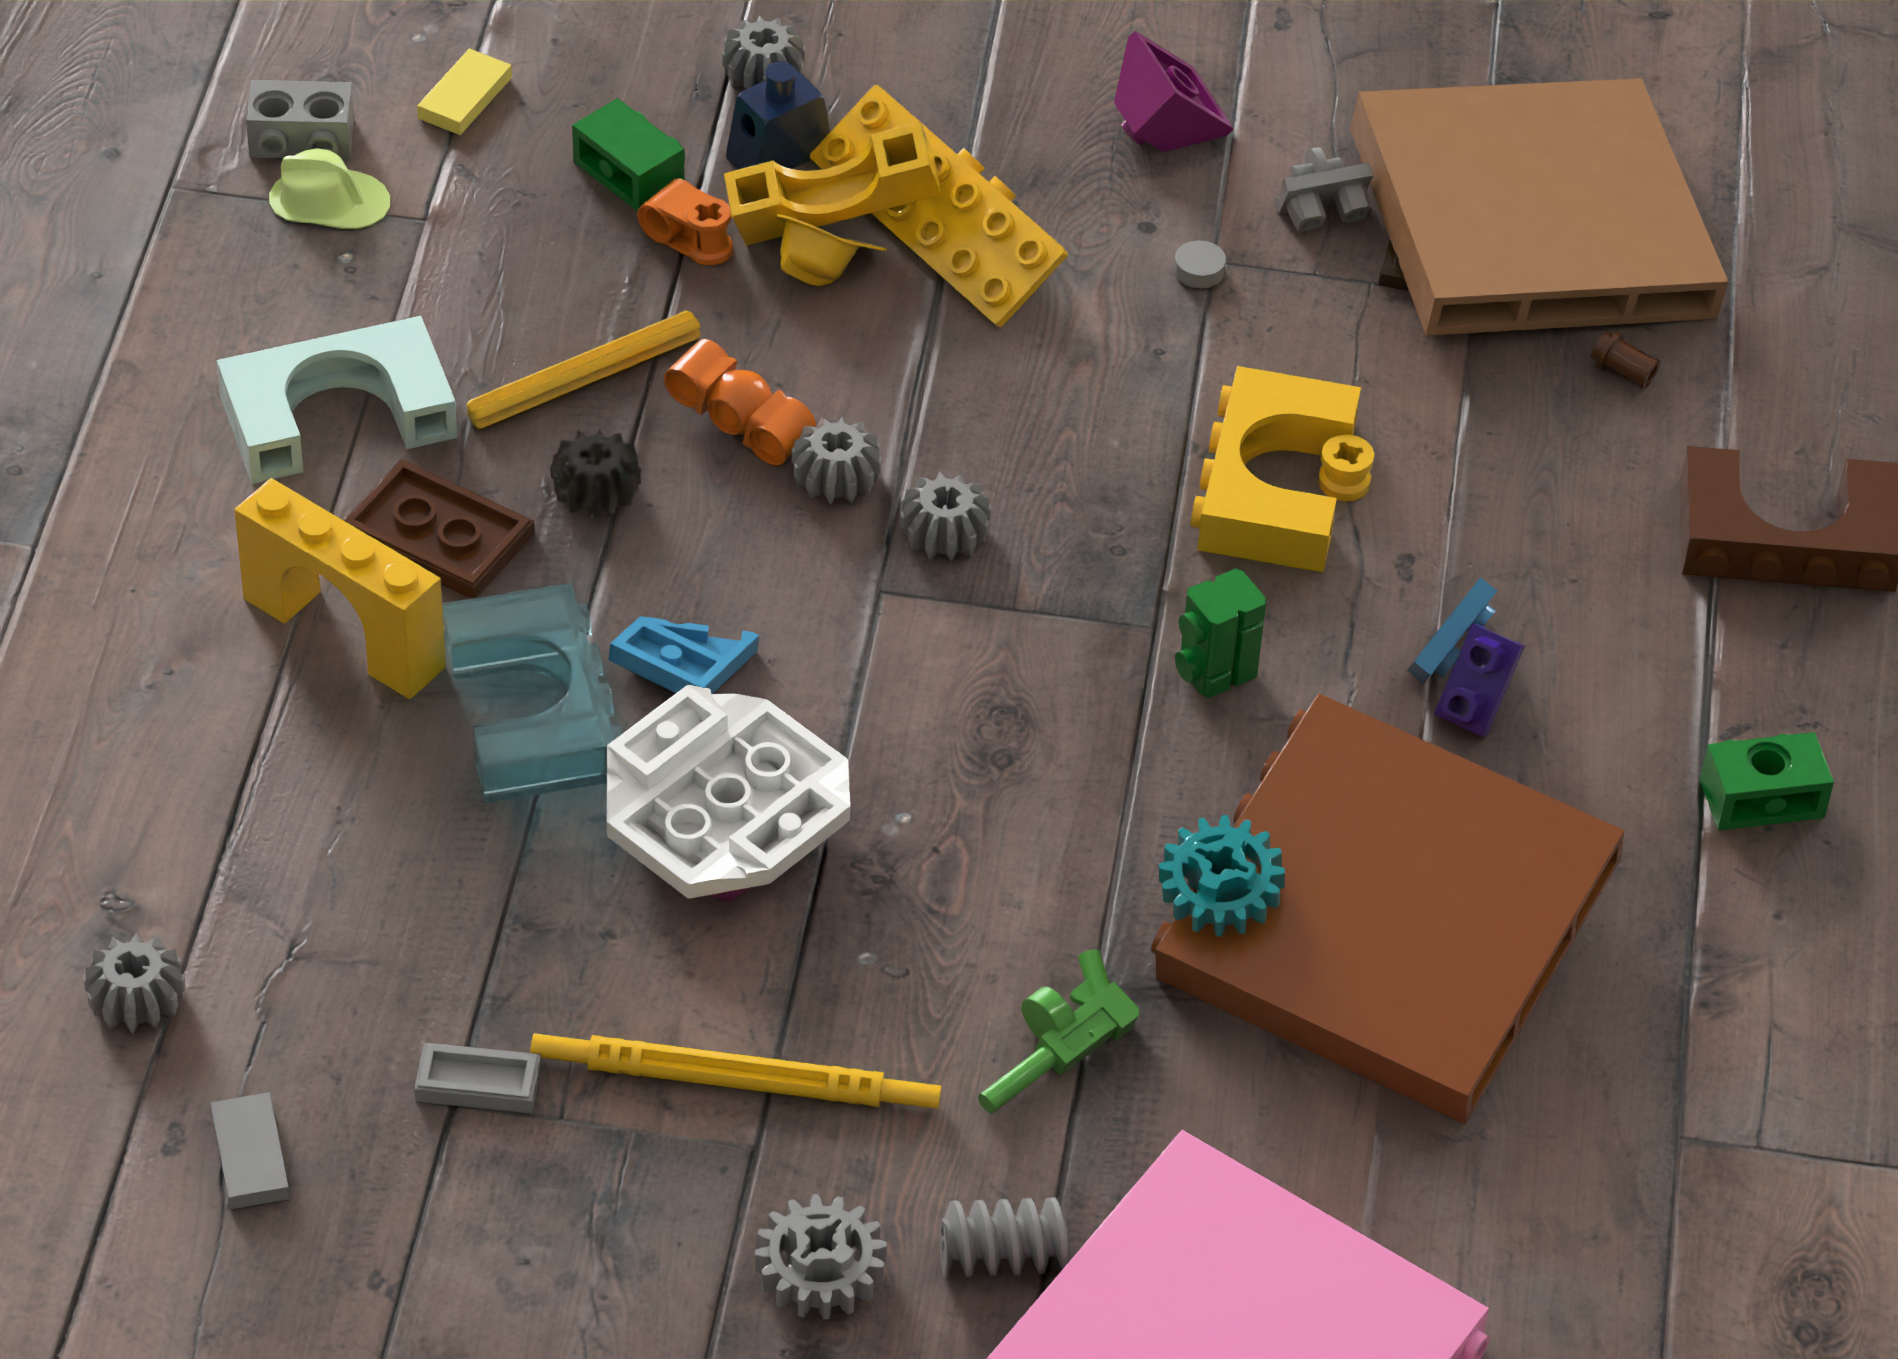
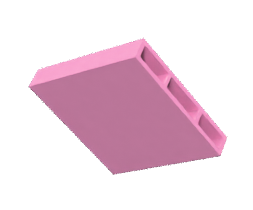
(1238, 1269)

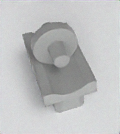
(1322, 184)

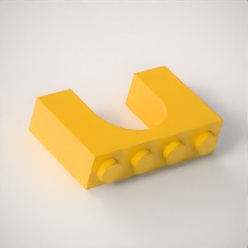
(1247, 515)
(399, 603)

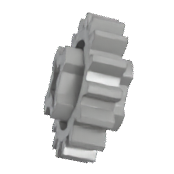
(820, 1256)

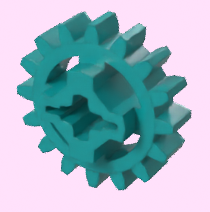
(1223, 877)

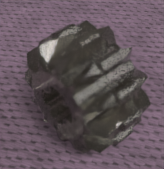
(595, 472)

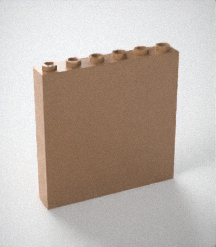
(1536, 206)

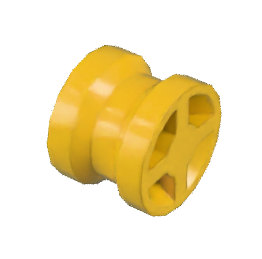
(1346, 467)

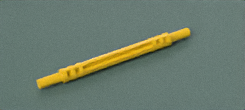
(736, 1071)

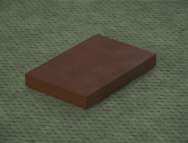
(442, 527)

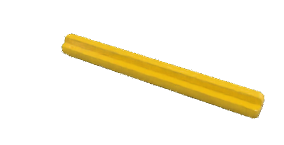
(583, 370)

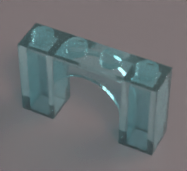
(547, 635)

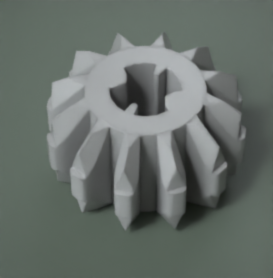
(758, 45)
(836, 460)
(945, 516)
(134, 982)

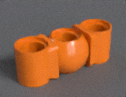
(738, 401)

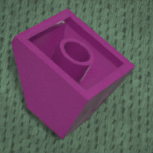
(1165, 99)

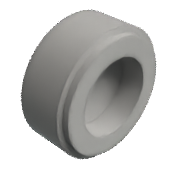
(1199, 264)

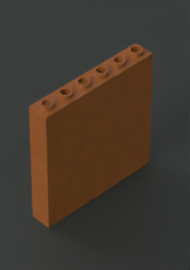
(1409, 912)

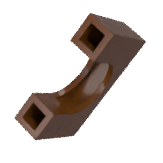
(1730, 541)

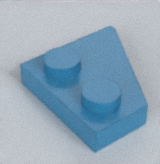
(1441, 651)
(680, 653)

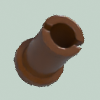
(1625, 359)

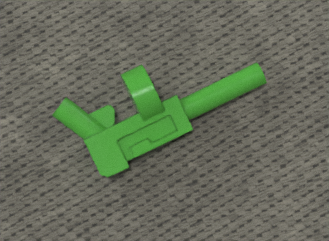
(1065, 1034)

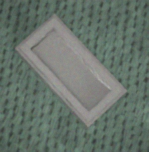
(477, 1078)
(250, 1151)

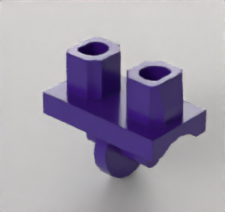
(1479, 680)

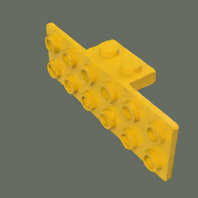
(966, 233)

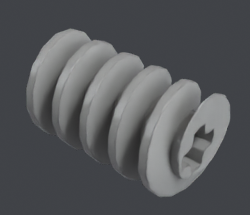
(1003, 1236)

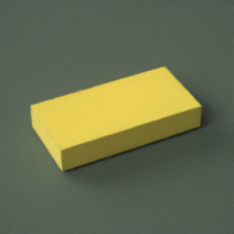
(464, 91)

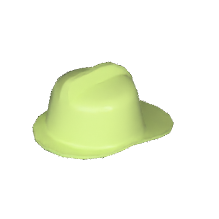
(323, 192)

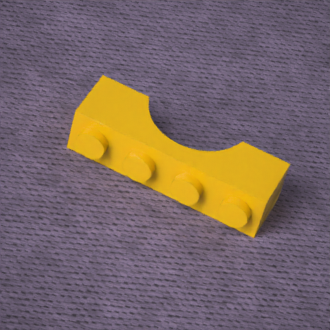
(888, 173)

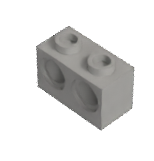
(299, 117)

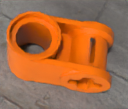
(688, 222)

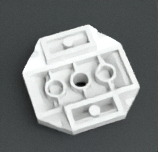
(722, 792)

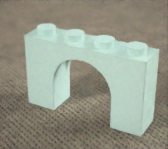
(384, 359)

